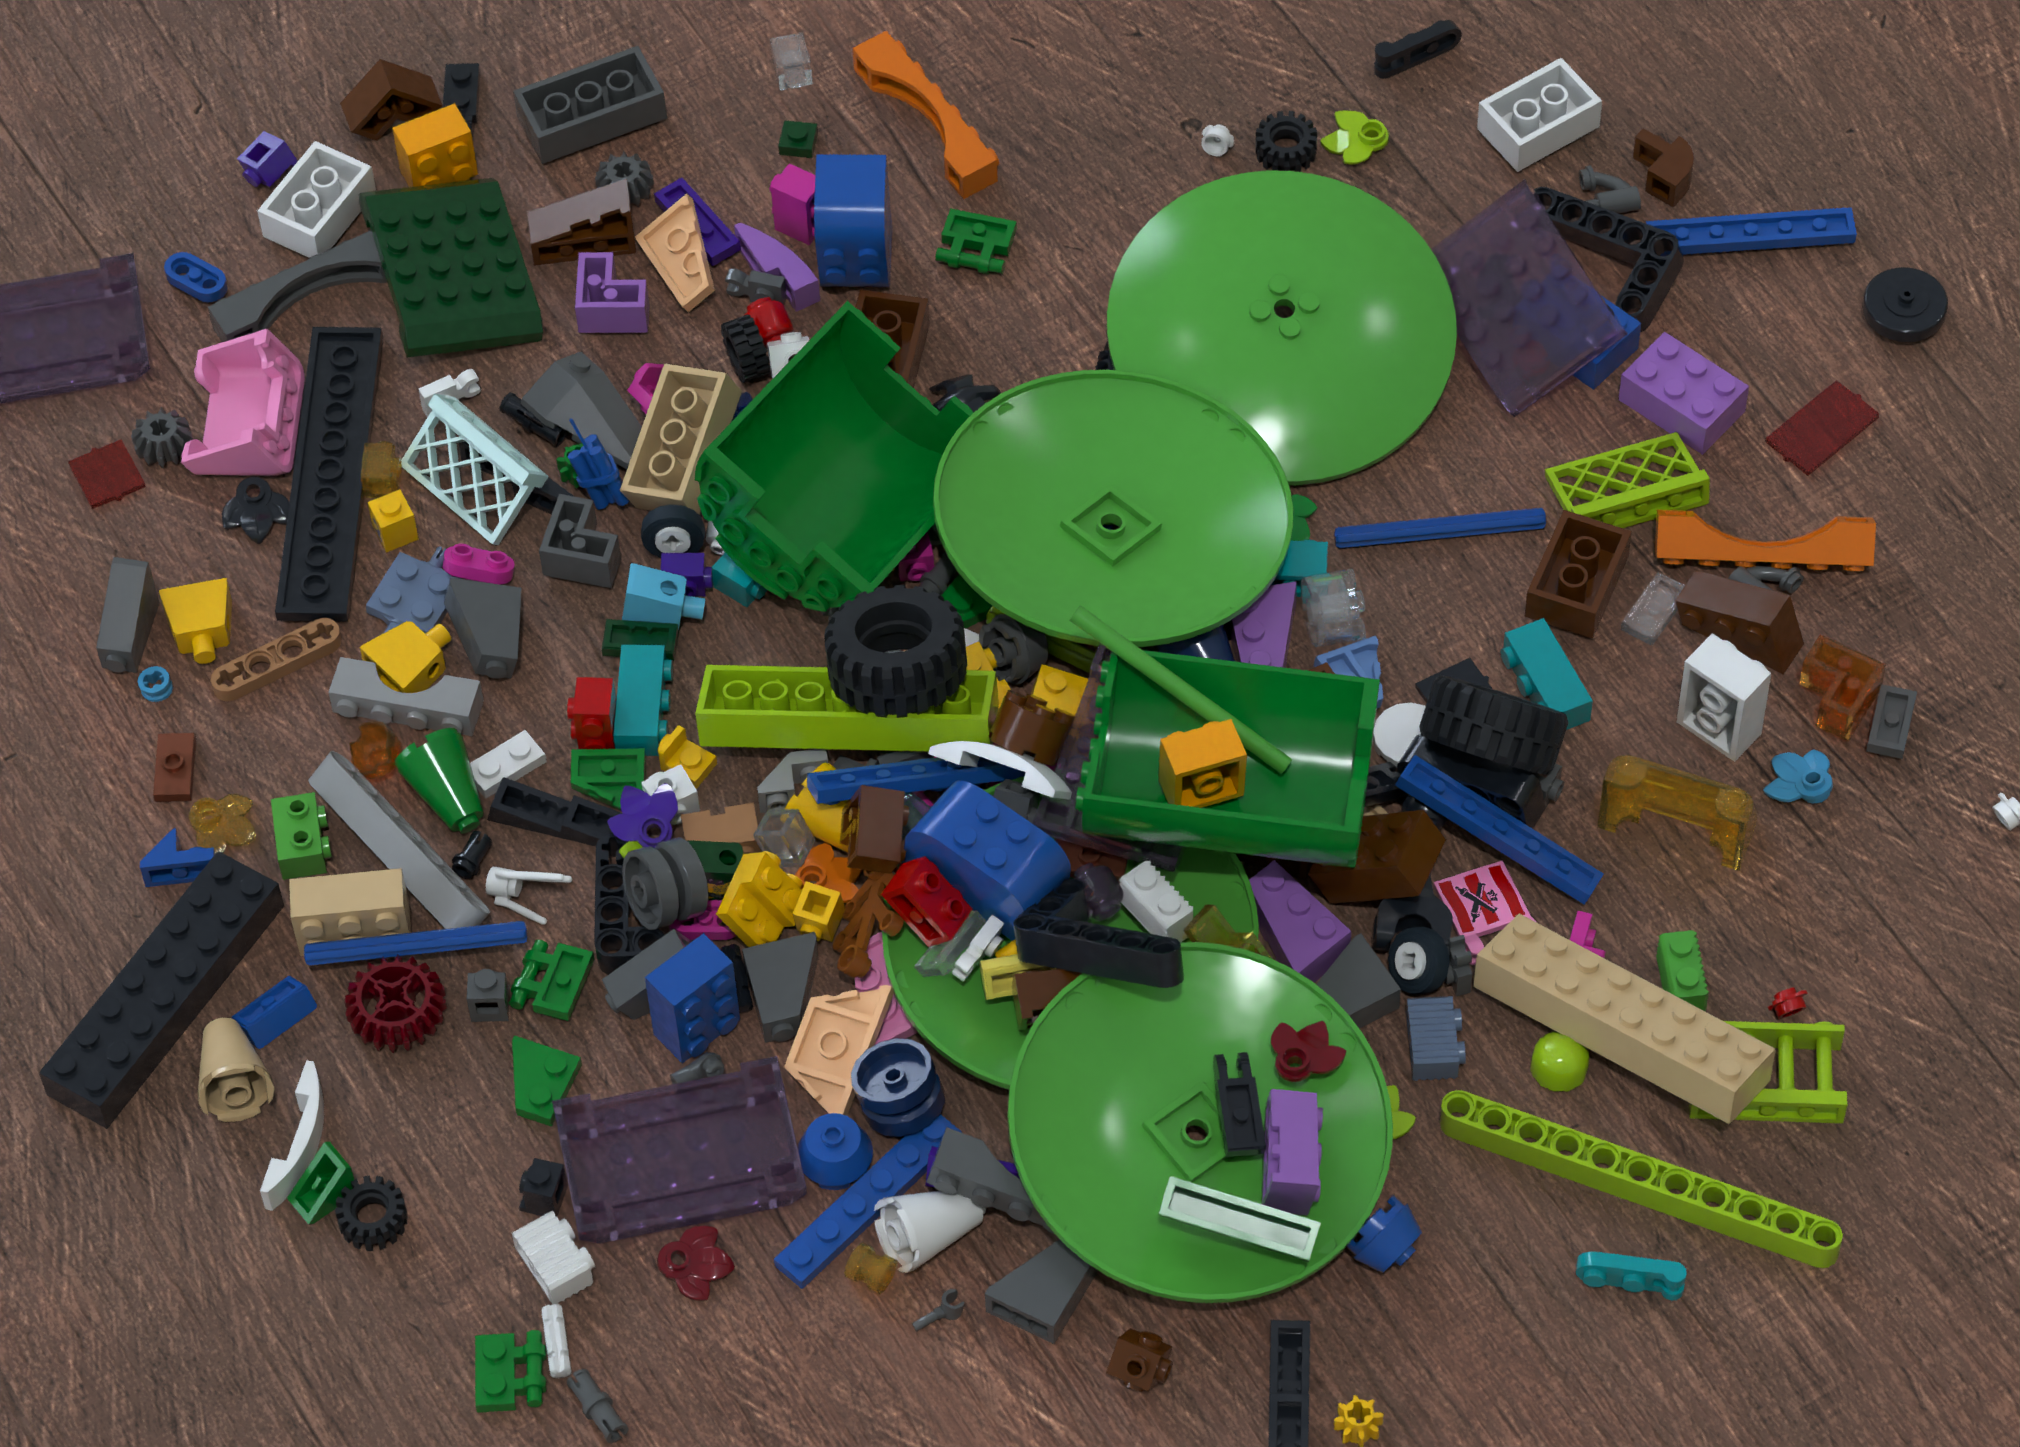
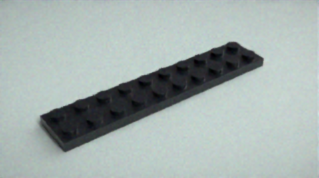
(327, 474)

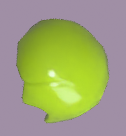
(1559, 1062)

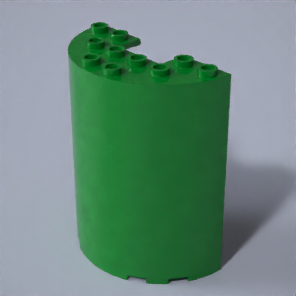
(828, 468)
(1297, 815)

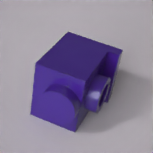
(266, 160)
(693, 568)

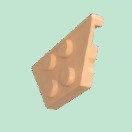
(832, 1039)

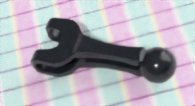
(1414, 911)

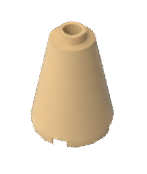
(231, 1073)

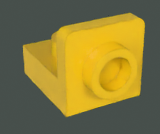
(677, 750)

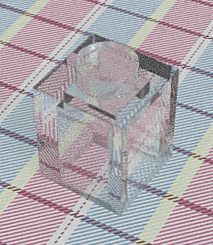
(791, 61)
(785, 835)

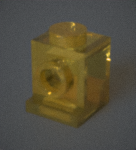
(380, 469)

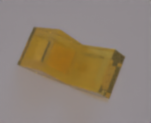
(1212, 927)

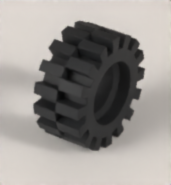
(1289, 128)
(745, 348)
(366, 1194)

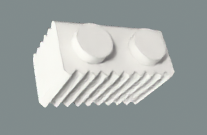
(1155, 902)
(553, 1257)

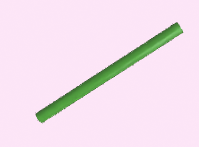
(1177, 686)

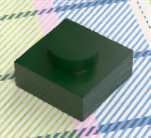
(798, 139)

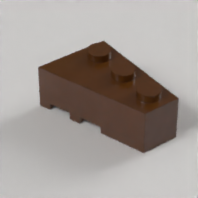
(1035, 990)

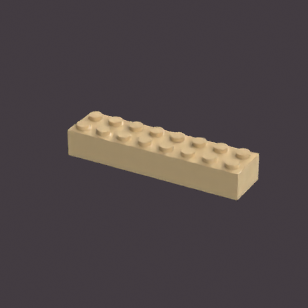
(1624, 1018)

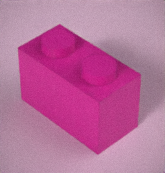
(794, 203)

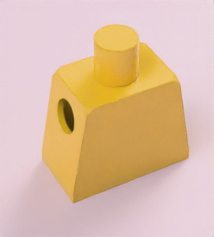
(199, 617)
(408, 657)

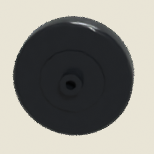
(1905, 304)

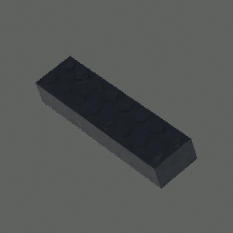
(161, 989)

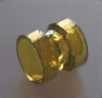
(871, 1268)

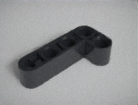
(1505, 786)
(614, 904)

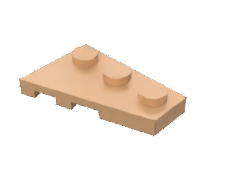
(678, 253)

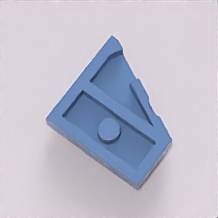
(1355, 660)

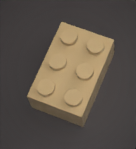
(349, 906)

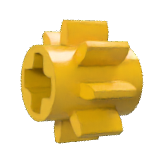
(1358, 1410)

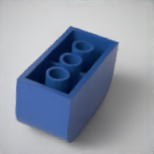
(852, 221)
(988, 853)

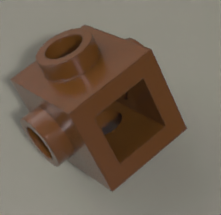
(1140, 1360)

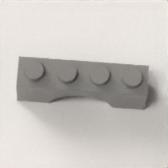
(448, 704)

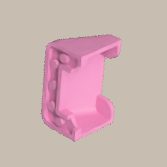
(250, 410)

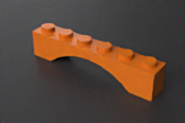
(890, 71)
(1839, 542)

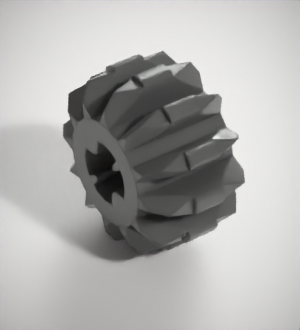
(636, 171)
(161, 437)

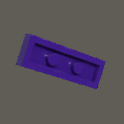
(716, 236)

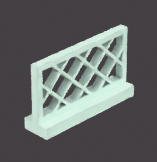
(481, 440)

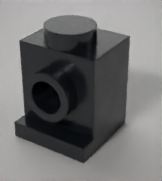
(543, 1187)

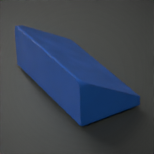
(275, 1011)

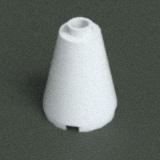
(923, 1225)

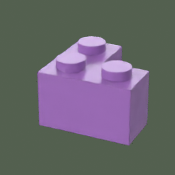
(608, 303)

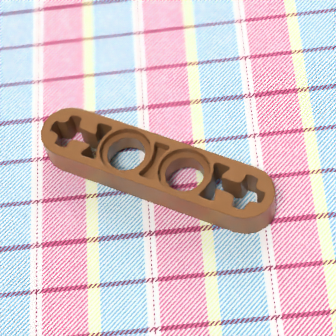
(273, 655)

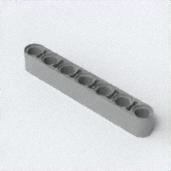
(397, 843)

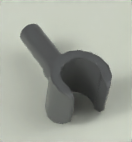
(944, 1310)

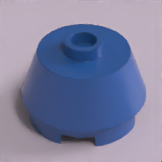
(835, 1151)
(1387, 1237)

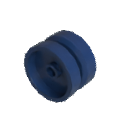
(898, 1087)

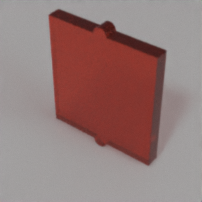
(106, 474)

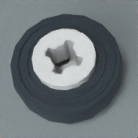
(672, 530)
(1418, 960)

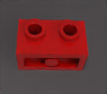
(593, 713)
(926, 901)

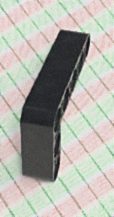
(1616, 242)
(1060, 937)

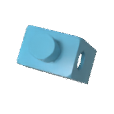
(659, 597)

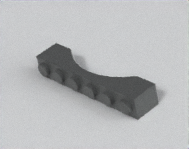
(265, 301)
(970, 1170)

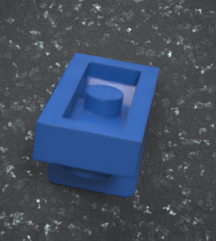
(170, 865)

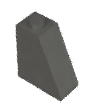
(127, 615)
(486, 624)
(627, 983)
(781, 983)
(1361, 983)
(1042, 1292)

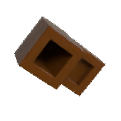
(1668, 165)

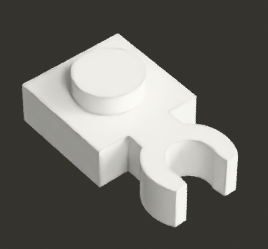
(462, 386)
(984, 943)

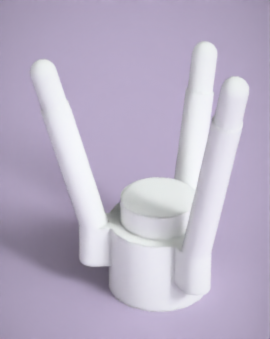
(507, 883)

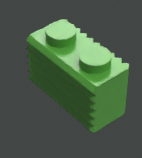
(1682, 967)

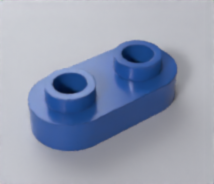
(202, 279)

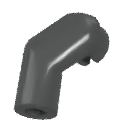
(705, 1066)

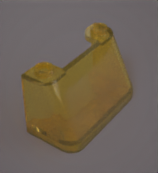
(1641, 784)

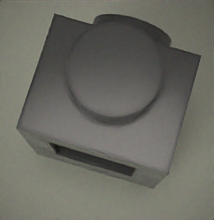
(488, 987)

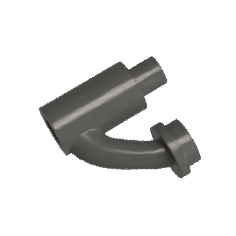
(1621, 197)
(1789, 580)

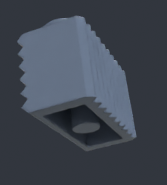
(1433, 1038)

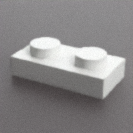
(508, 760)

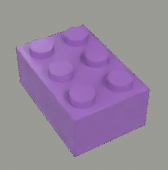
(1683, 392)

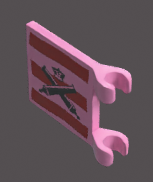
(1481, 903)

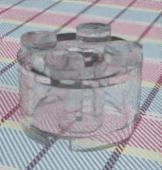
(1333, 608)

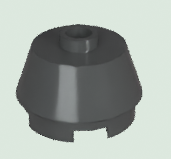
(1015, 647)

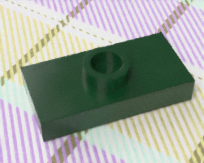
(638, 633)

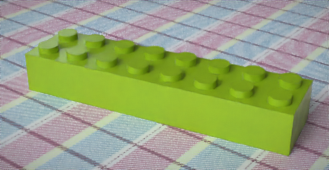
(802, 711)

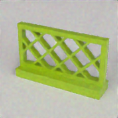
(1635, 502)

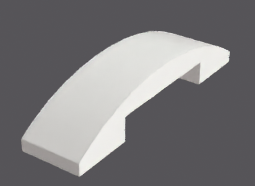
(1037, 776)
(283, 1174)

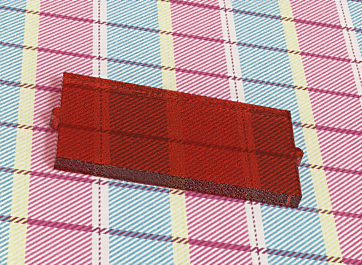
(1822, 428)

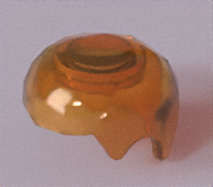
(375, 749)

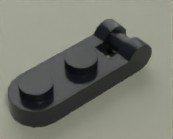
(1415, 48)

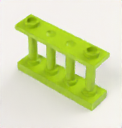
(1787, 1102)

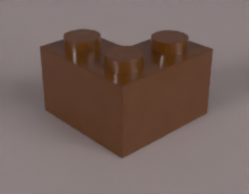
(387, 95)
(873, 829)

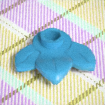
(1800, 777)

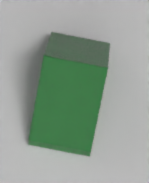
(321, 1184)

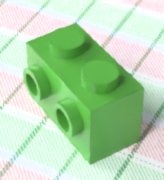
(299, 835)

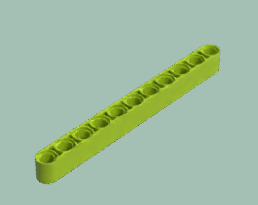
(1650, 1193)

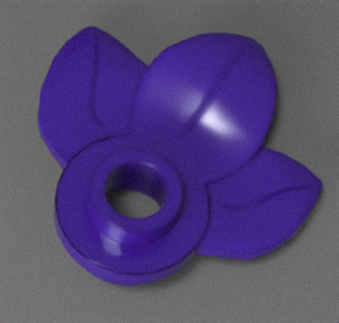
(644, 812)

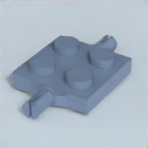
(412, 592)

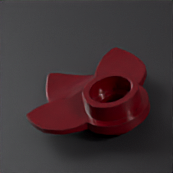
(1307, 1048)
(701, 1262)

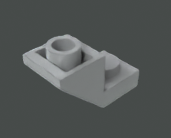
(793, 769)

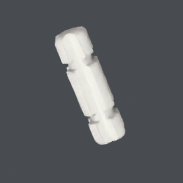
(556, 1341)

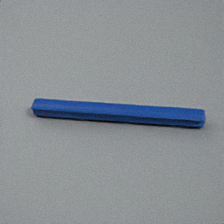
(1440, 527)
(415, 943)

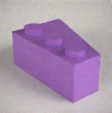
(1265, 629)
(1296, 923)
(1292, 1151)

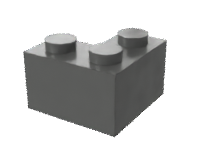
(575, 549)

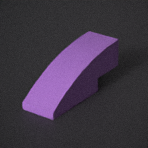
(774, 258)

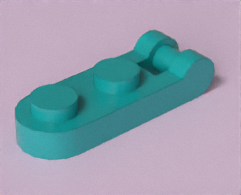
(1632, 1273)

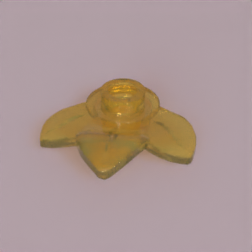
(226, 825)

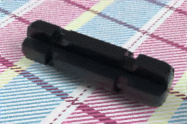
(742, 987)

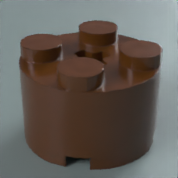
(1031, 727)

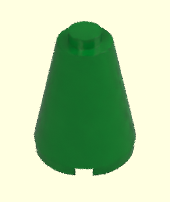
(443, 778)

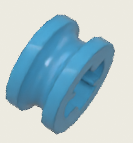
(158, 692)

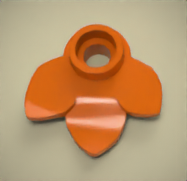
(829, 871)

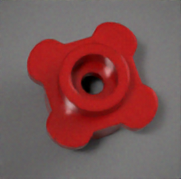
(1788, 1002)

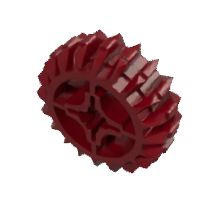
(396, 1017)

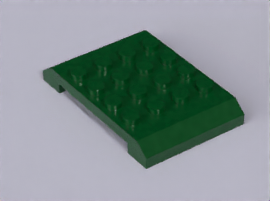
(453, 267)

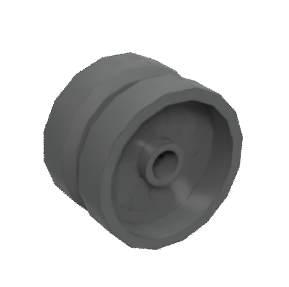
(665, 883)

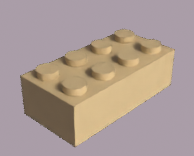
(681, 422)

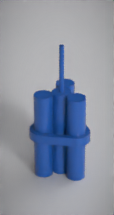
(597, 471)

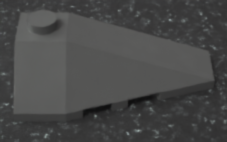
(583, 392)

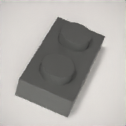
(1891, 721)

